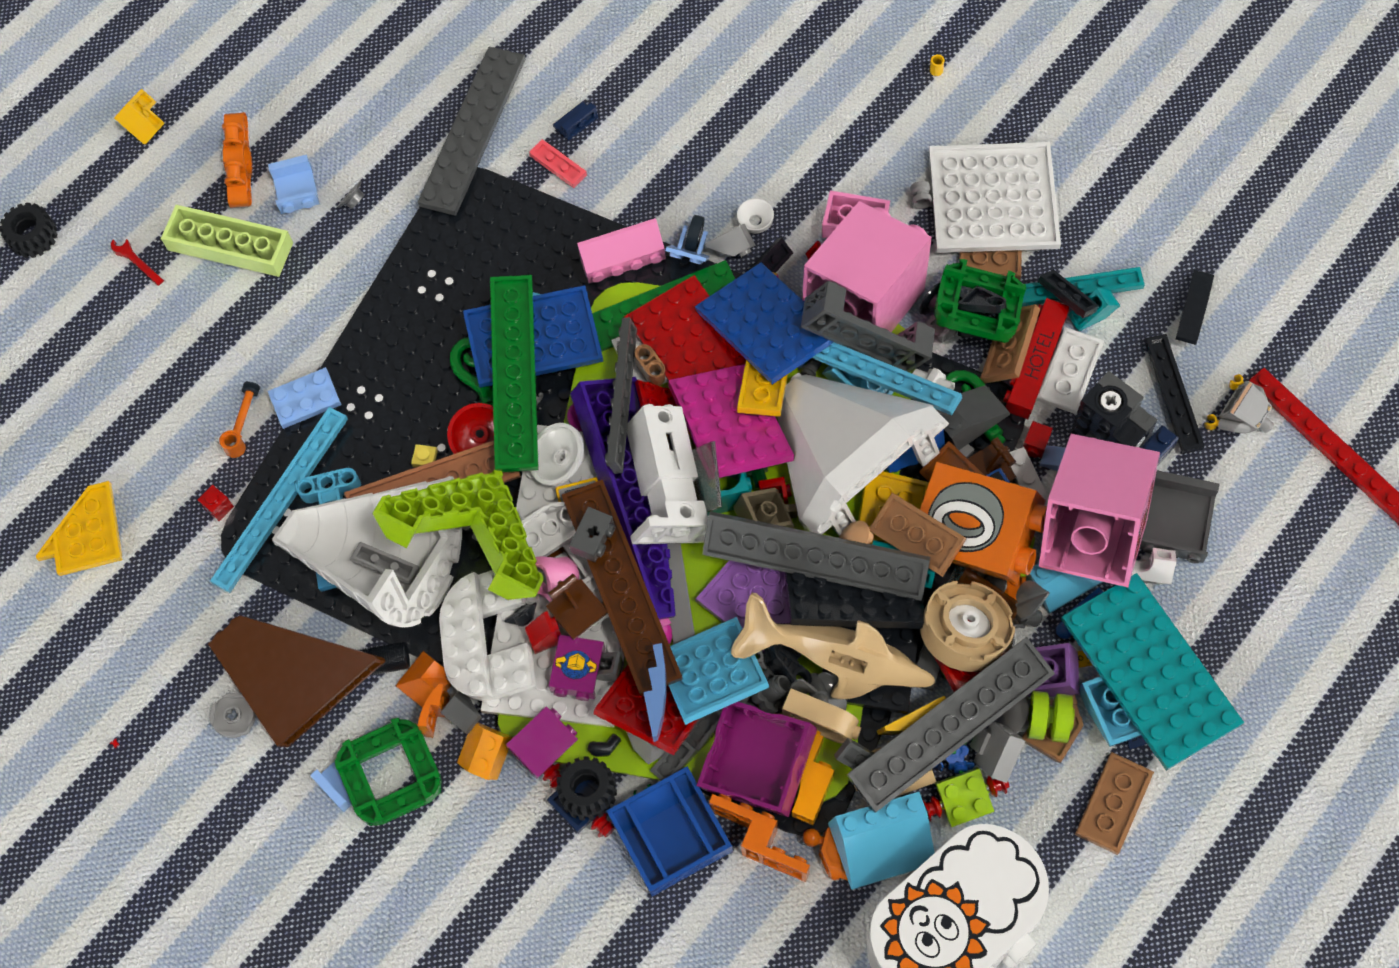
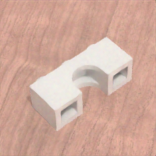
(1158, 567)

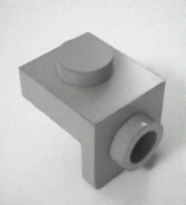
(941, 333)

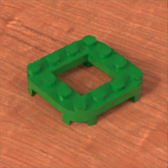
(1006, 286)
(373, 744)

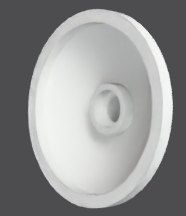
(558, 454)

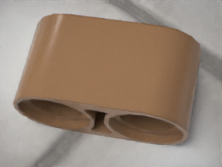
(649, 365)

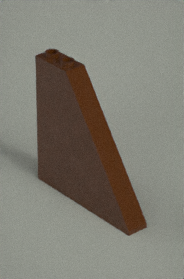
(288, 674)

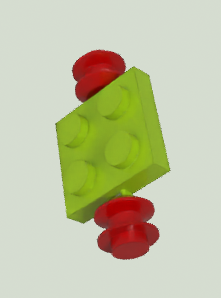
(964, 797)

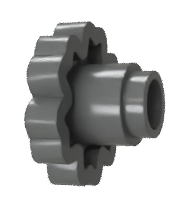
(773, 698)

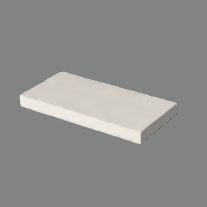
(1070, 370)

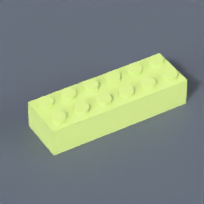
(227, 240)

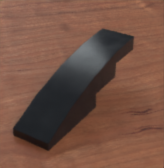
(1194, 307)

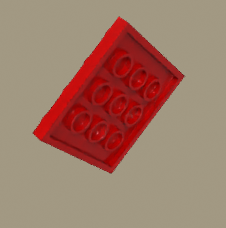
(628, 711)

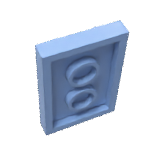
(304, 398)

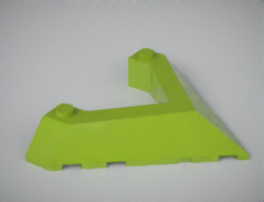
(474, 502)

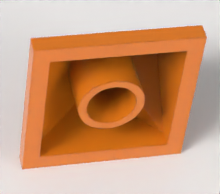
(423, 678)

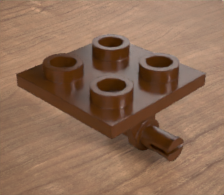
(991, 460)
(575, 606)

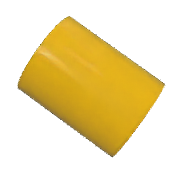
(937, 65)

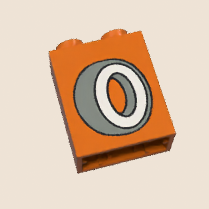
(991, 515)

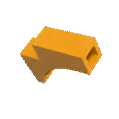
(813, 784)

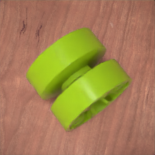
(1057, 716)

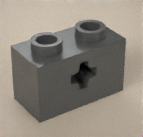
(592, 523)

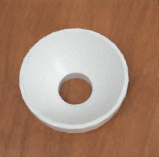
(755, 208)

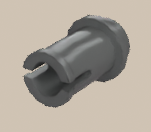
(811, 367)

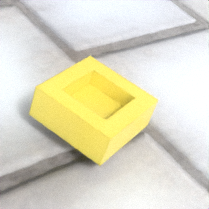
(423, 455)

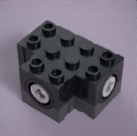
(1114, 414)

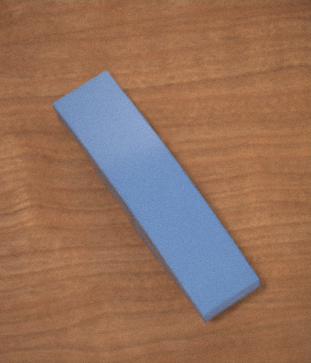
(656, 698)

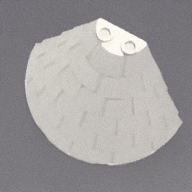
(330, 533)

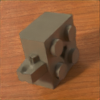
(766, 507)

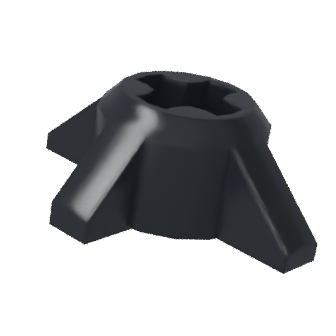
(523, 615)

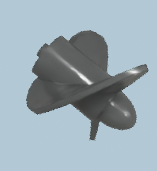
(820, 688)

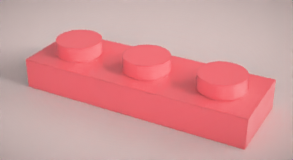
(558, 163)

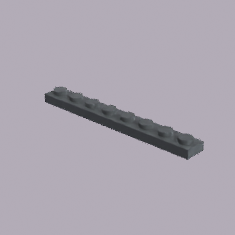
(622, 393)

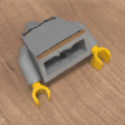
(1244, 411)

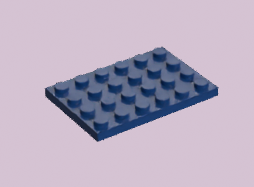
(763, 323)
(562, 334)

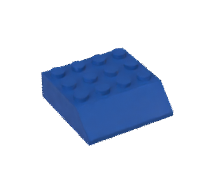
(669, 831)

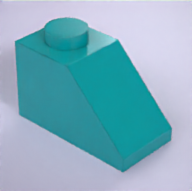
(1107, 305)

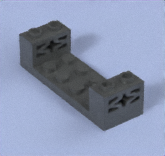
(825, 317)

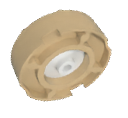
(967, 626)

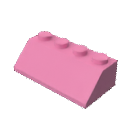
(621, 251)

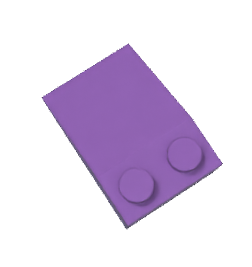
(1064, 663)

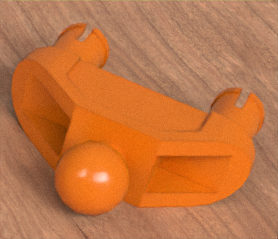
(827, 852)

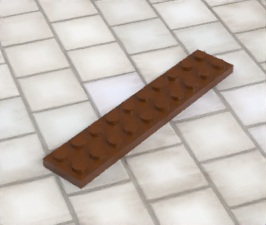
(624, 591)

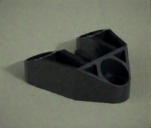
(784, 662)

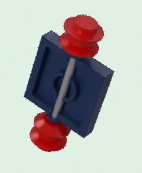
(583, 790)

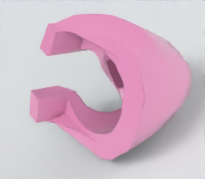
(555, 570)

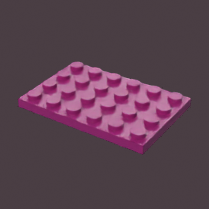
(710, 413)

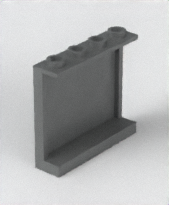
(1180, 516)

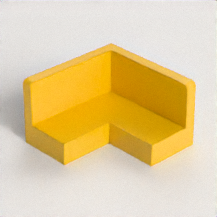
(139, 118)

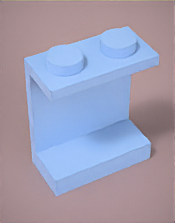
(294, 184)

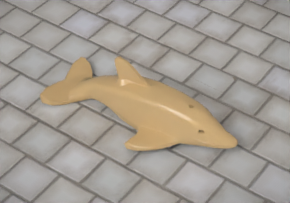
(856, 657)

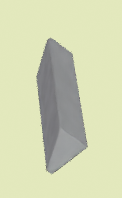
(380, 560)

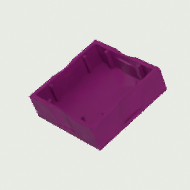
(757, 757)

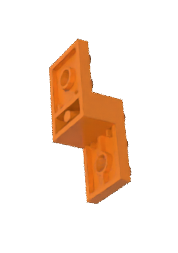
(759, 837)

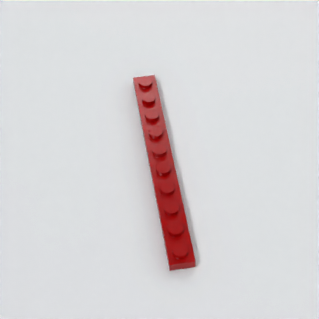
(1329, 444)

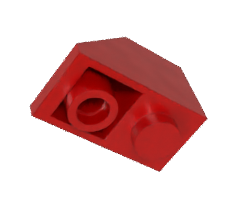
(543, 632)

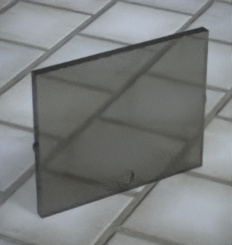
(707, 483)

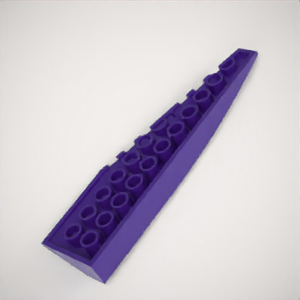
(593, 411)

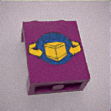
(576, 667)

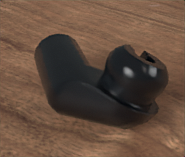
(604, 749)

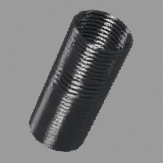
(395, 655)

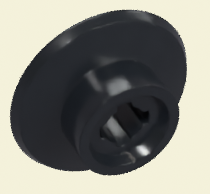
(929, 300)

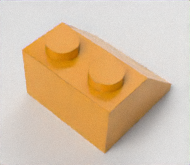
(484, 752)

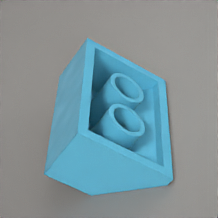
(1060, 585)

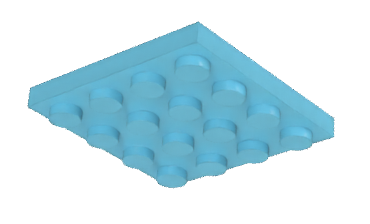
(712, 674)

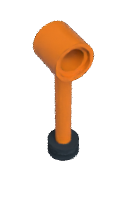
(250, 390)

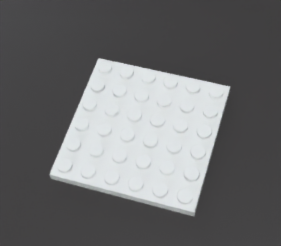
(994, 197)

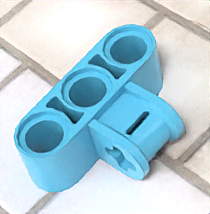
(330, 494)

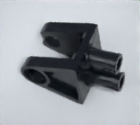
(978, 302)

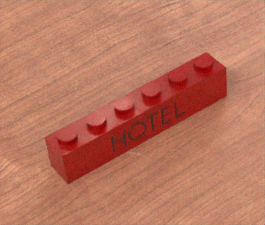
(1038, 356)

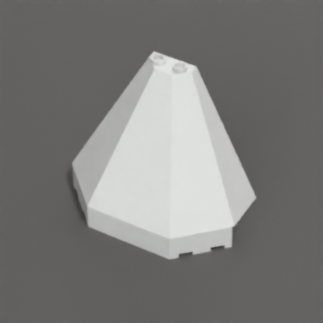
(845, 440)

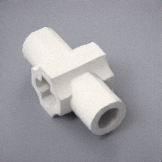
(936, 376)

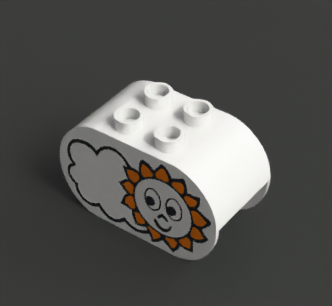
(963, 905)

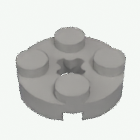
(225, 706)

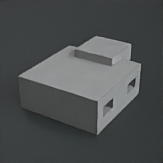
(997, 750)

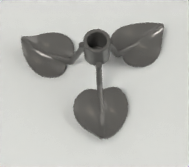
(1029, 599)

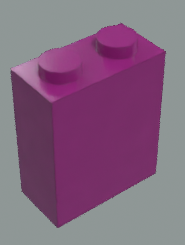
(542, 741)

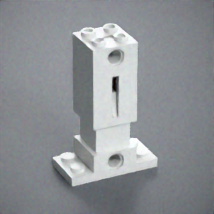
(666, 476)

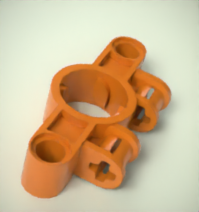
(237, 160)

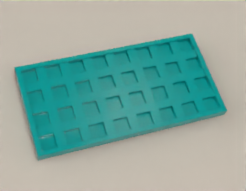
(1152, 672)

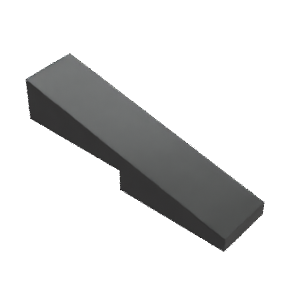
(695, 741)

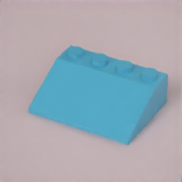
(1107, 712)
(883, 842)

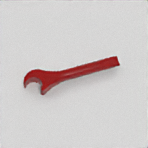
(126, 251)

